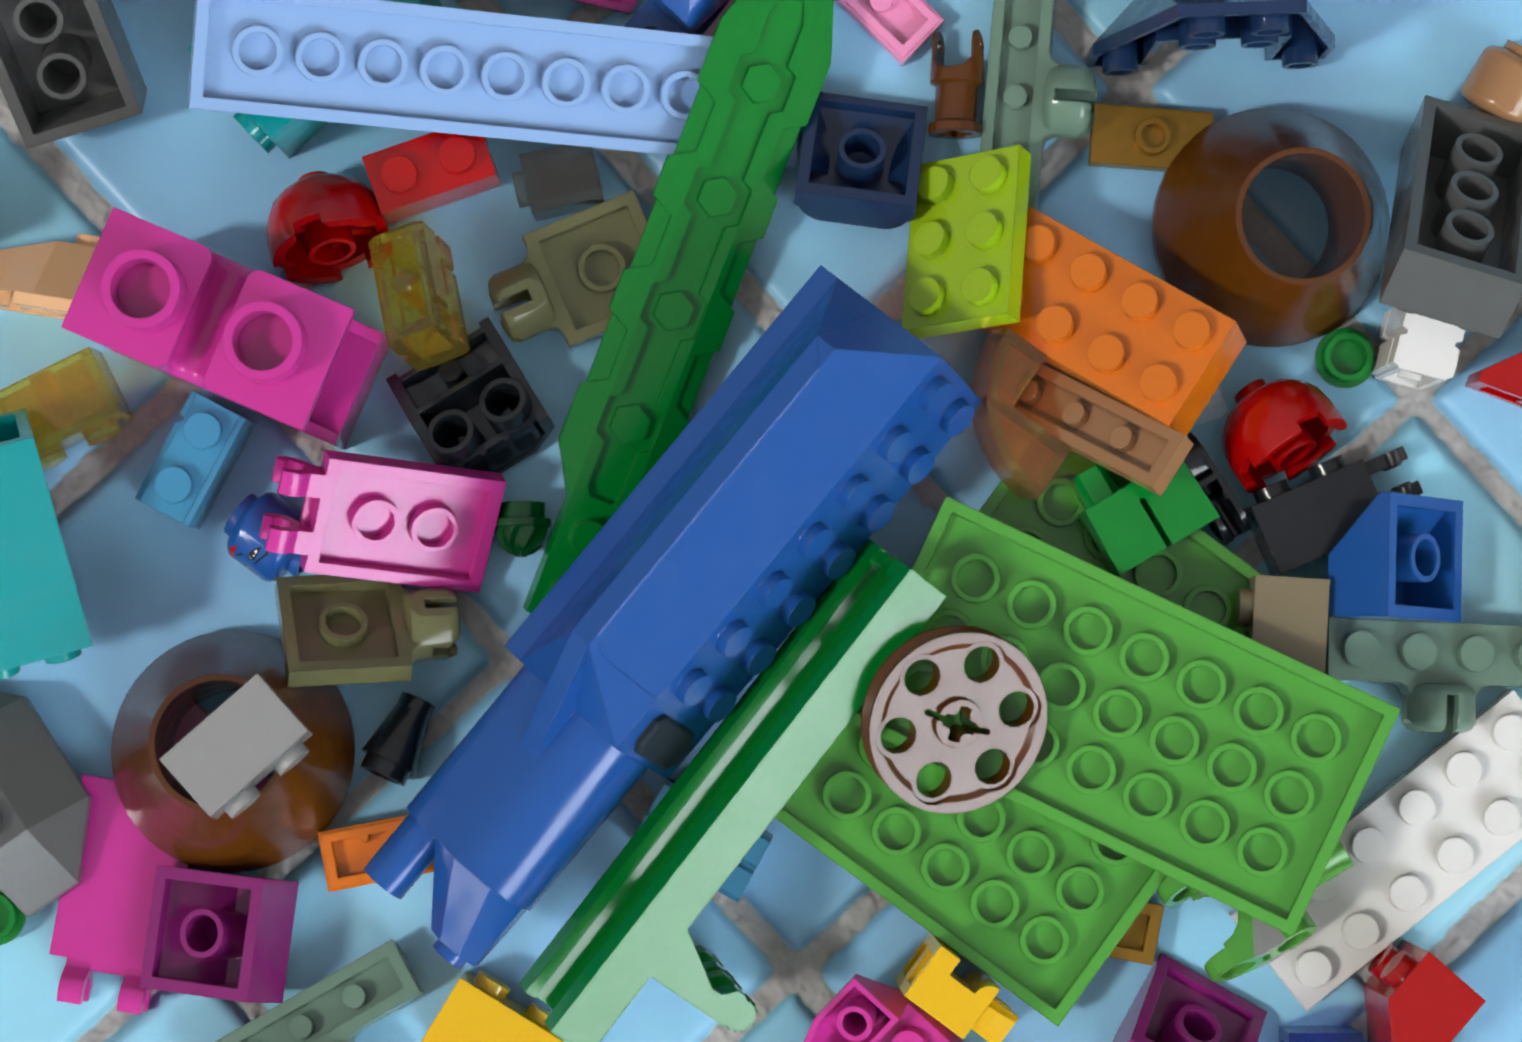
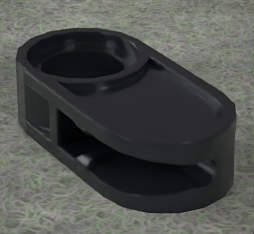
(1232, 517)

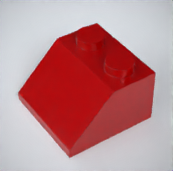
(1415, 997)

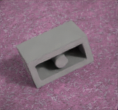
(237, 749)

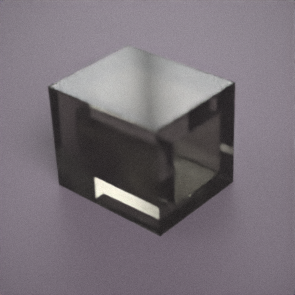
(558, 181)

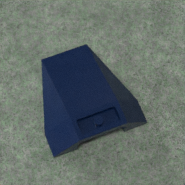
(1282, 27)

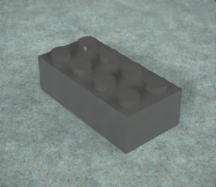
(66, 67)
(1457, 219)

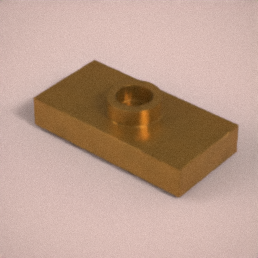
(1141, 135)

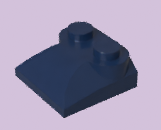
(861, 161)

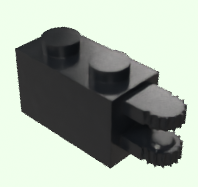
(1314, 516)

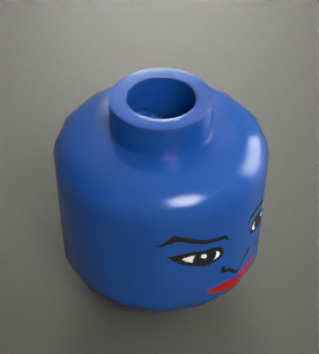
(244, 539)

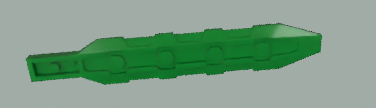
(689, 262)

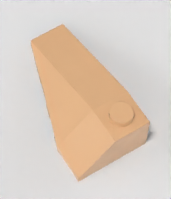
(44, 275)

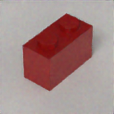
(430, 173)

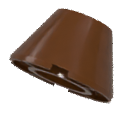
(1203, 240)
(289, 805)

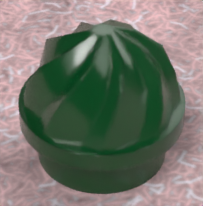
(522, 527)

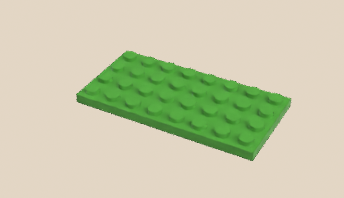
(1157, 720)

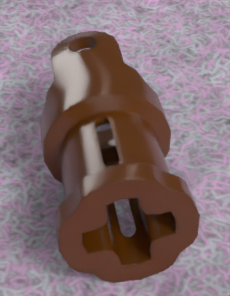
(956, 91)

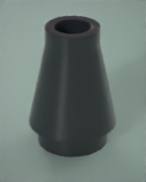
(399, 740)

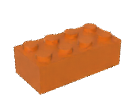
(1121, 326)

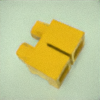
(954, 1000)

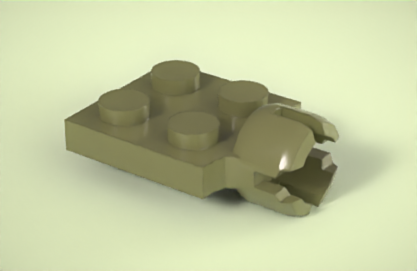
(570, 272)
(361, 629)

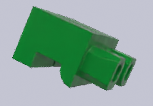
(1135, 522)

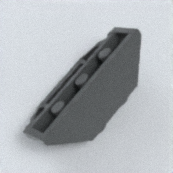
(40, 810)

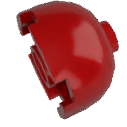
(323, 227)
(1278, 430)

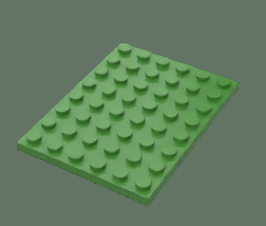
(1001, 880)

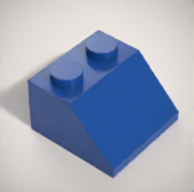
(1400, 561)

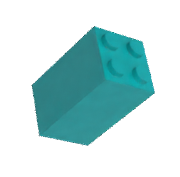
(37, 586)

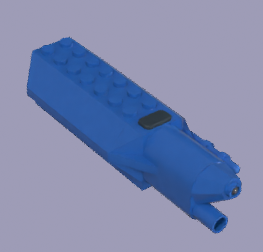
(678, 604)

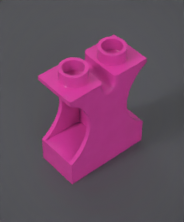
(227, 328)

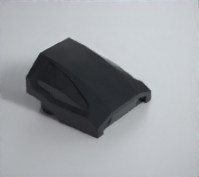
(475, 407)

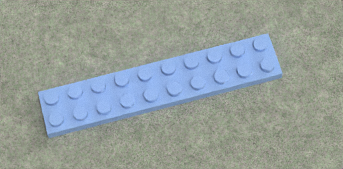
(447, 71)

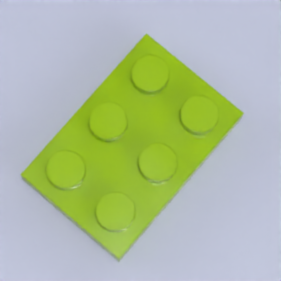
(967, 243)

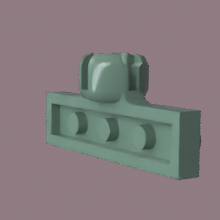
(1027, 91)
(1430, 662)
(340, 1003)

